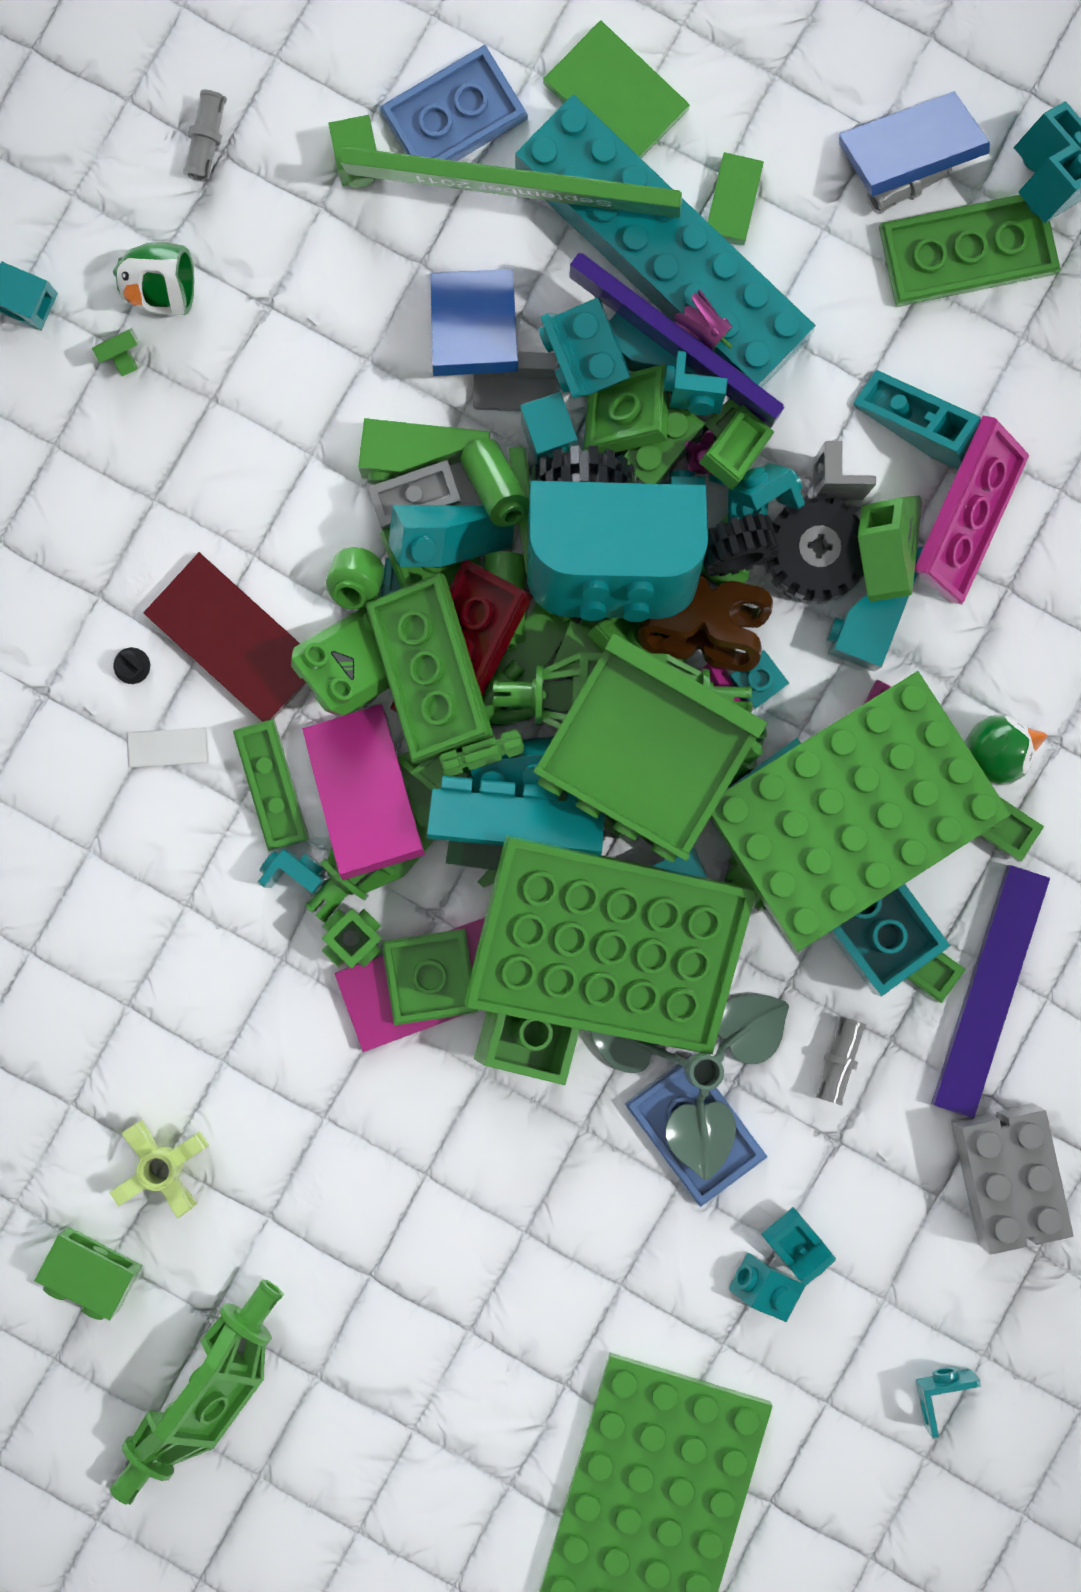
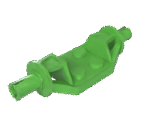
(562, 694)
(419, 782)
(210, 1399)

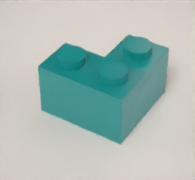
(1054, 155)

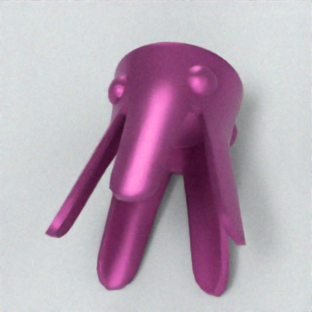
(706, 324)
(697, 451)

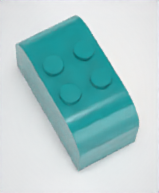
(615, 548)

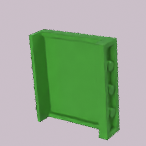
(648, 749)

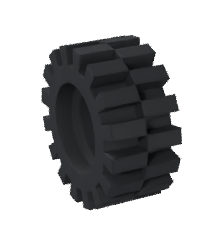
(740, 545)

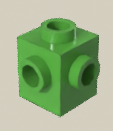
(366, 947)

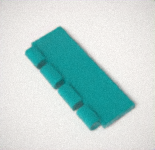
(495, 812)

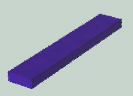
(673, 337)
(990, 991)

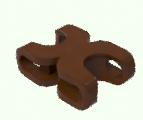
(714, 626)

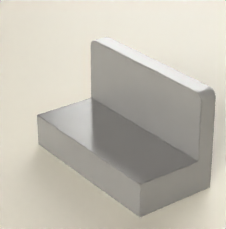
(511, 389)
(829, 477)
(421, 487)

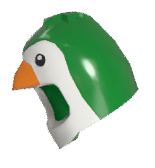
(157, 278)
(1004, 748)

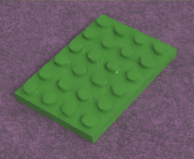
(857, 811)
(608, 946)
(656, 1484)

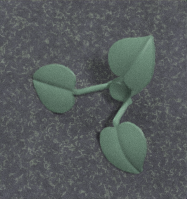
(705, 1133)

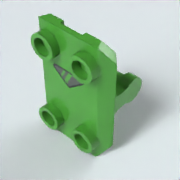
(342, 665)

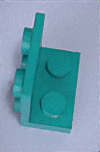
(584, 349)

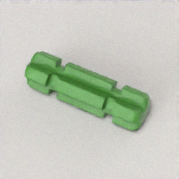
(482, 753)

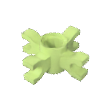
(144, 1145)

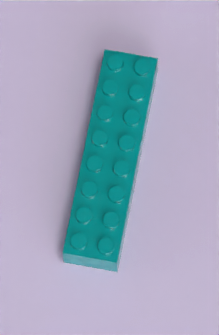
(667, 254)

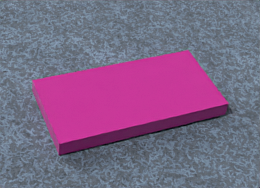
(972, 510)
(362, 792)
(369, 1001)

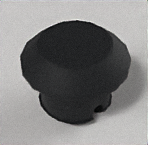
(131, 665)

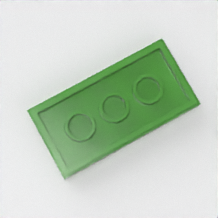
(967, 250)
(429, 669)

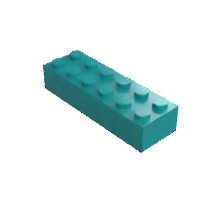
(889, 936)

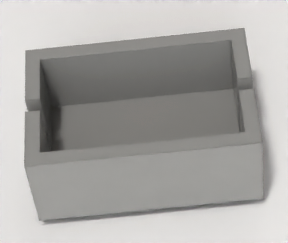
(1012, 1178)

